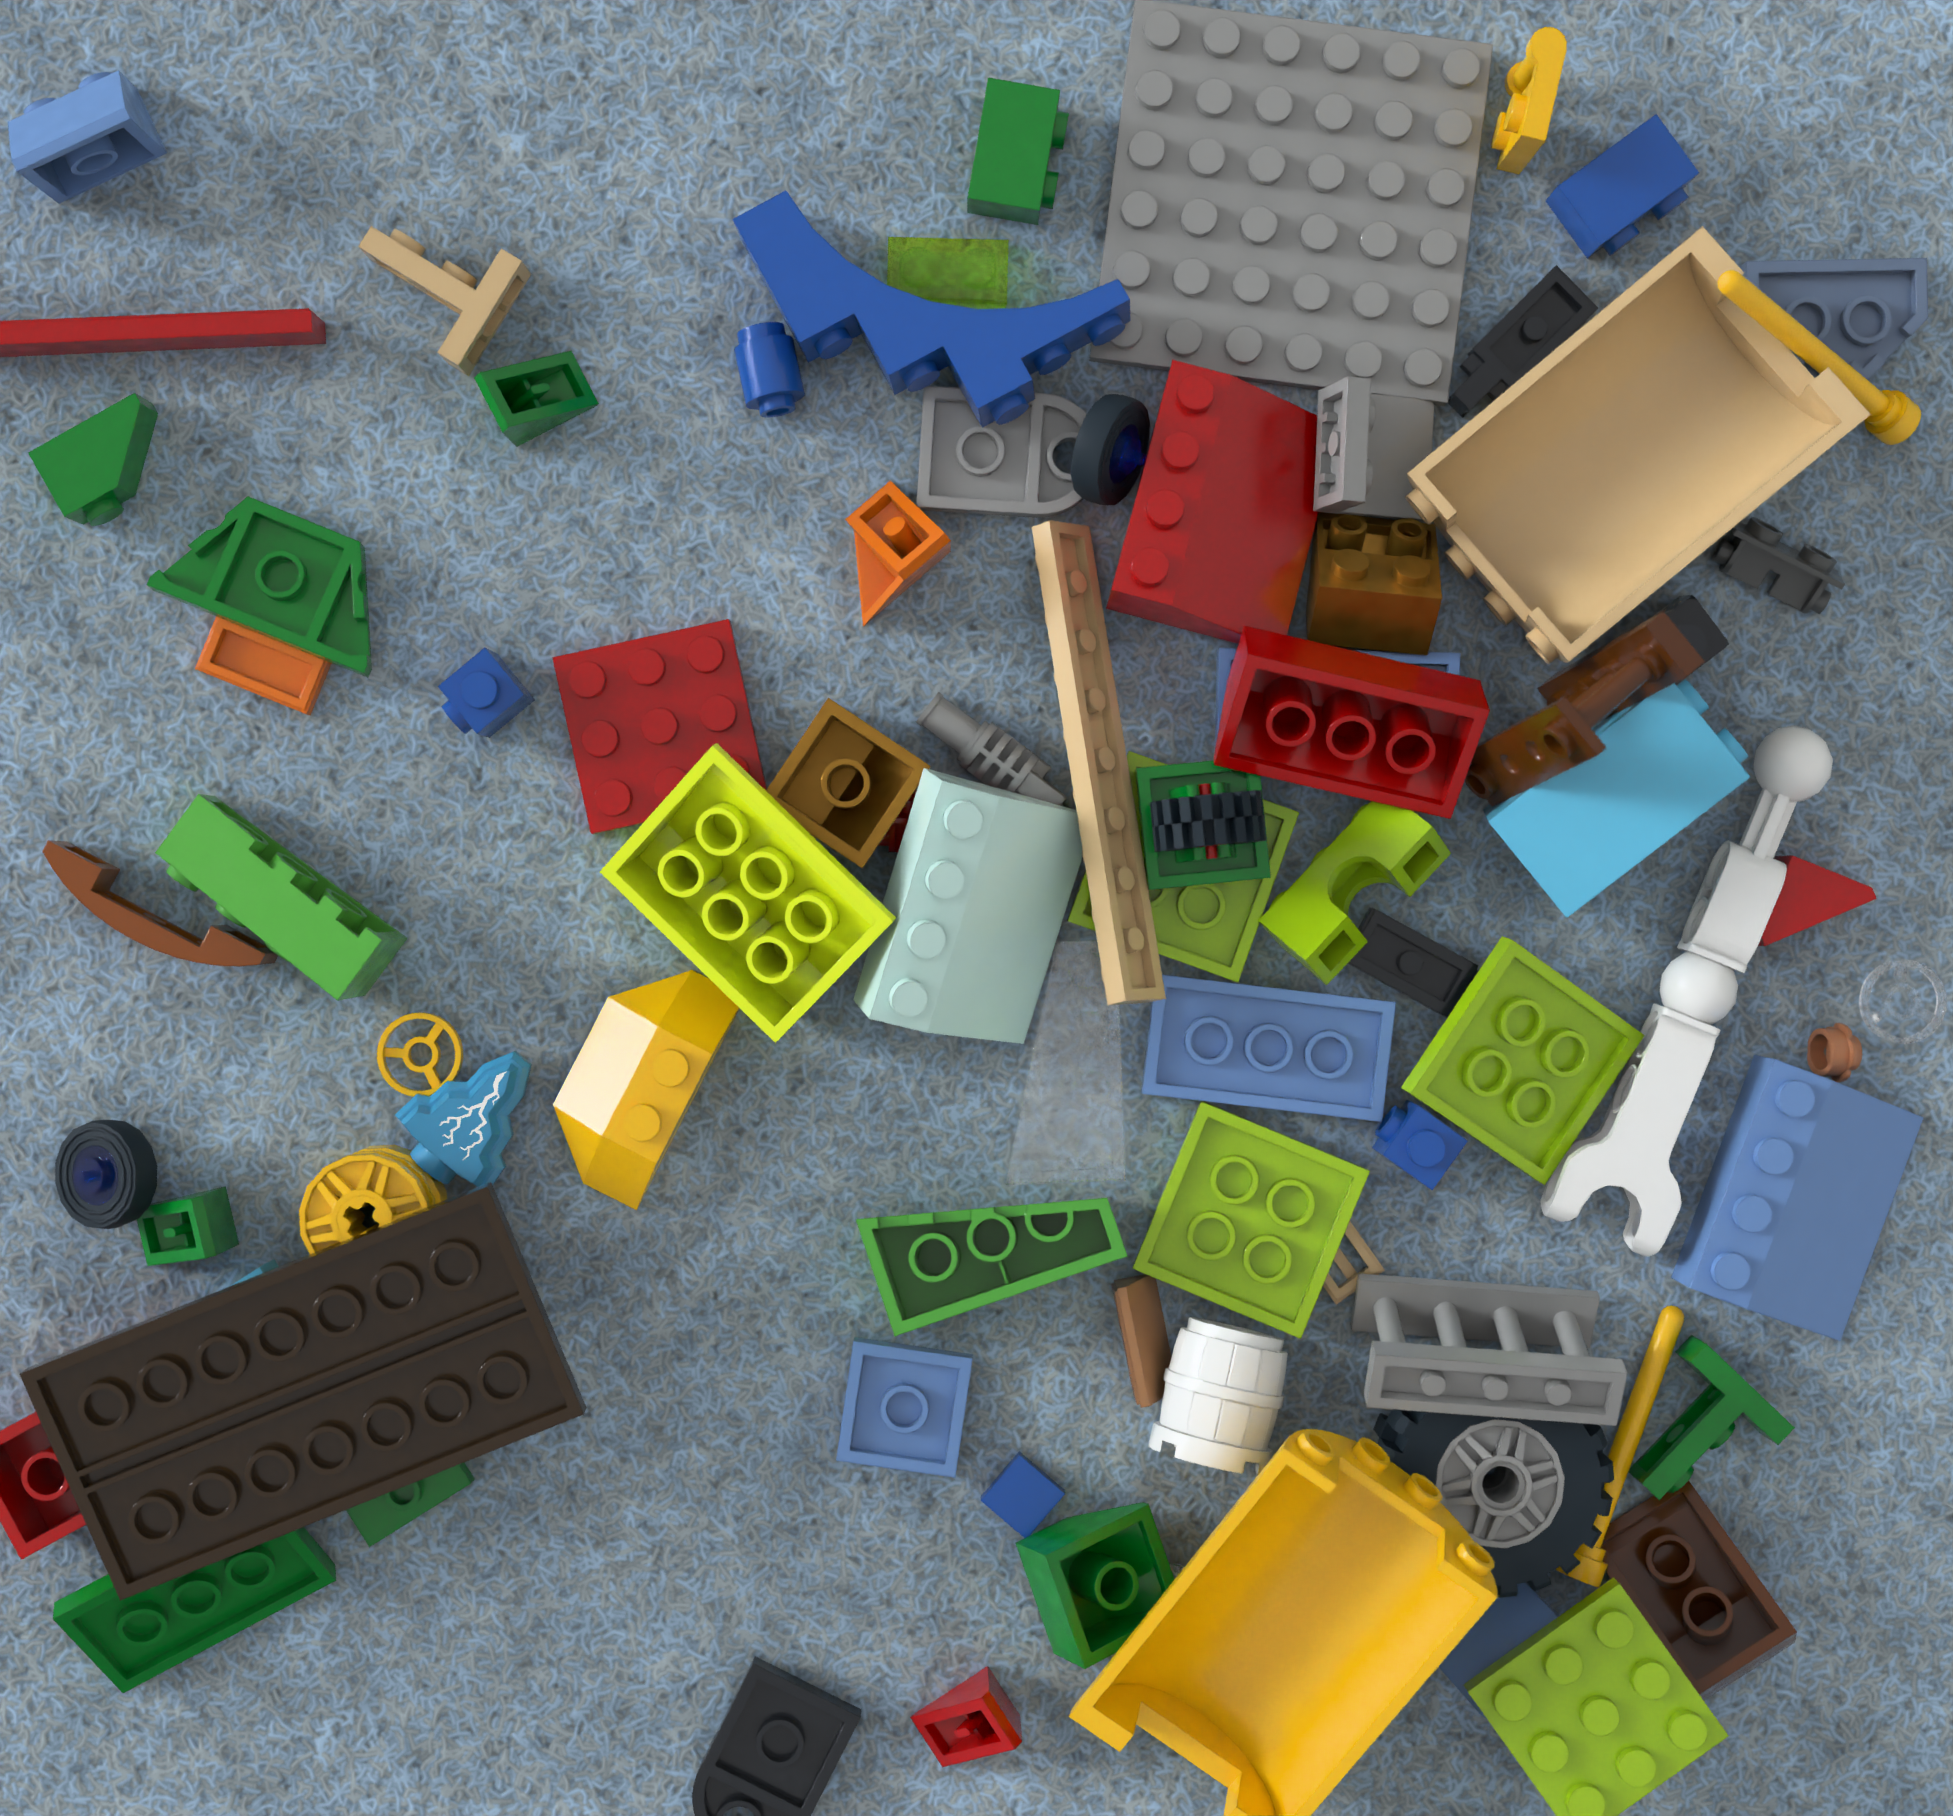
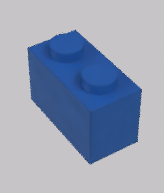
(1623, 186)

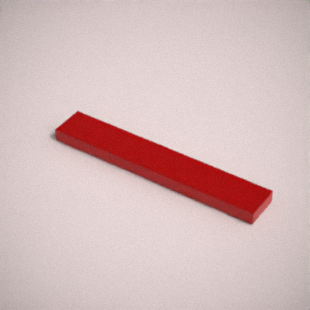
(161, 332)

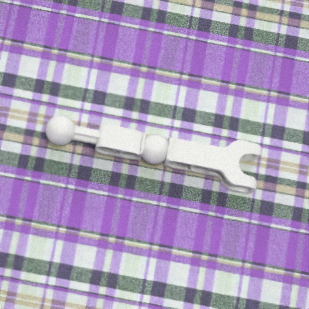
(1696, 992)

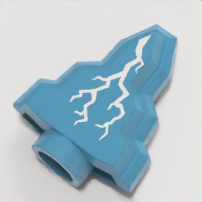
(467, 1122)

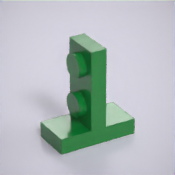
(1705, 1422)

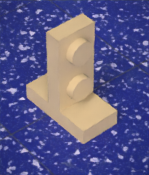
(479, 309)

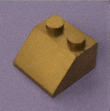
(846, 782)

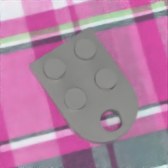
(996, 466)

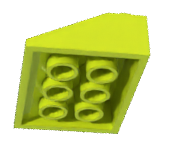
(747, 893)

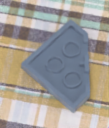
(1849, 304)

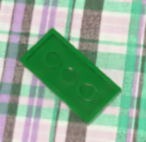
(193, 1612)

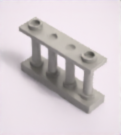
(1485, 1380)

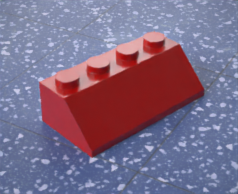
(1349, 722)

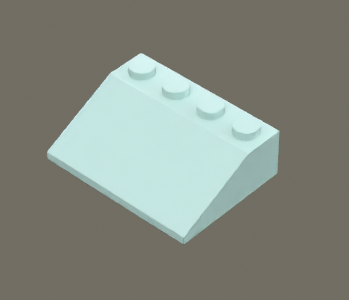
(974, 911)

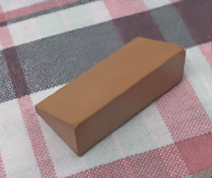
(1143, 1336)

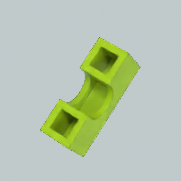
(1376, 847)

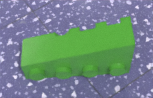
(279, 898)
(973, 1257)

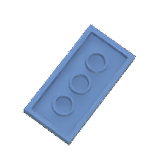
(1269, 1048)

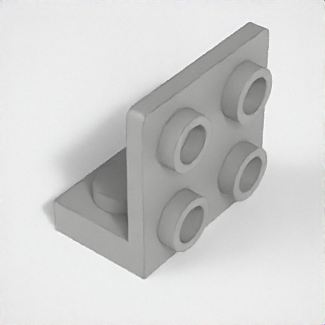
(1367, 449)

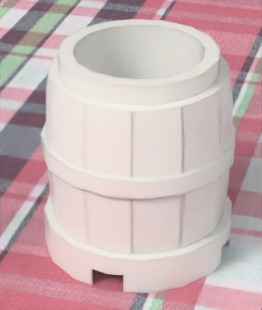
(1221, 1395)

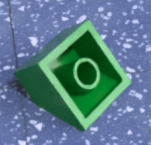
(1095, 1579)

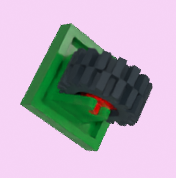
(1201, 825)

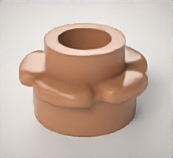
(1842, 1052)

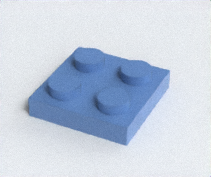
(904, 1407)

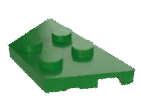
(280, 582)

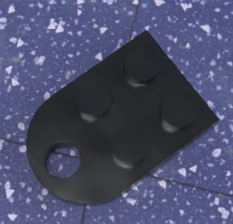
(773, 1746)

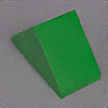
(536, 395)
(188, 1228)

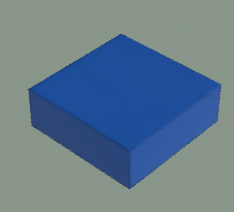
(1022, 1495)

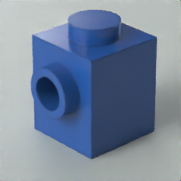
(484, 694)
(1418, 1143)

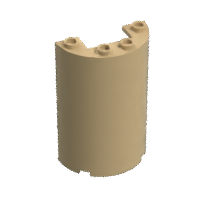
(1627, 453)

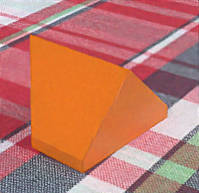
(893, 547)

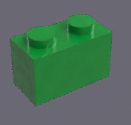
(1014, 152)

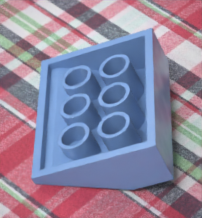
(1797, 1197)

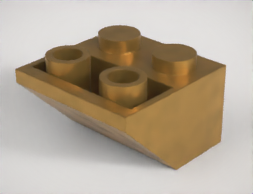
(1373, 583)

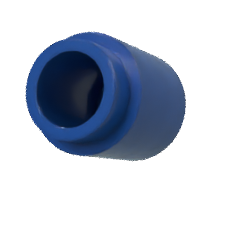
(768, 369)

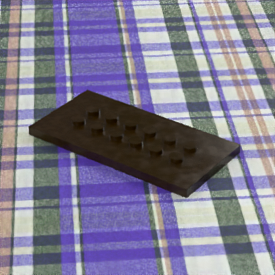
(304, 1391)

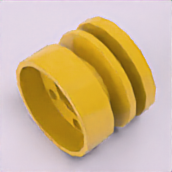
(373, 1176)

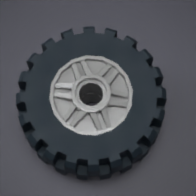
(1533, 1504)

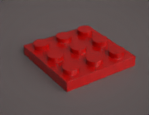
(649, 714)

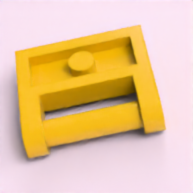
(1533, 93)

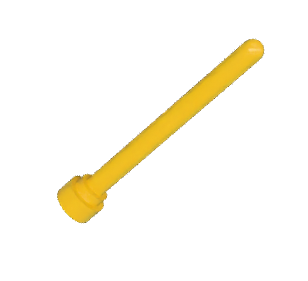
(1892, 412)
(1629, 1434)

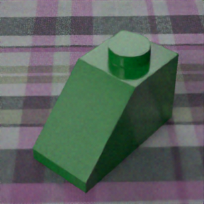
(98, 461)

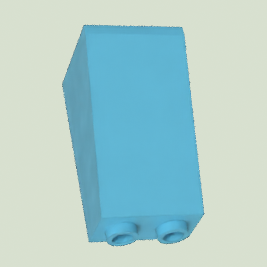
(1626, 802)

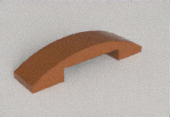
(90, 883)

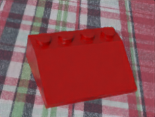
(1220, 509)

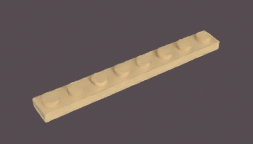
(1098, 764)

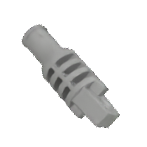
(990, 752)

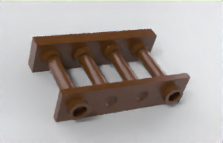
(1577, 700)

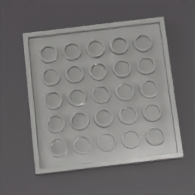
(1293, 198)

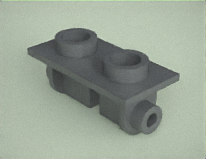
(1800, 573)

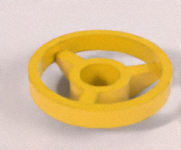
(405, 1053)

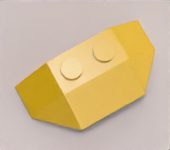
(640, 1080)

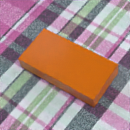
(263, 665)

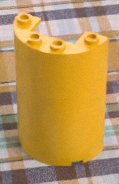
(1298, 1626)

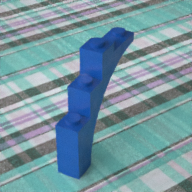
(913, 338)

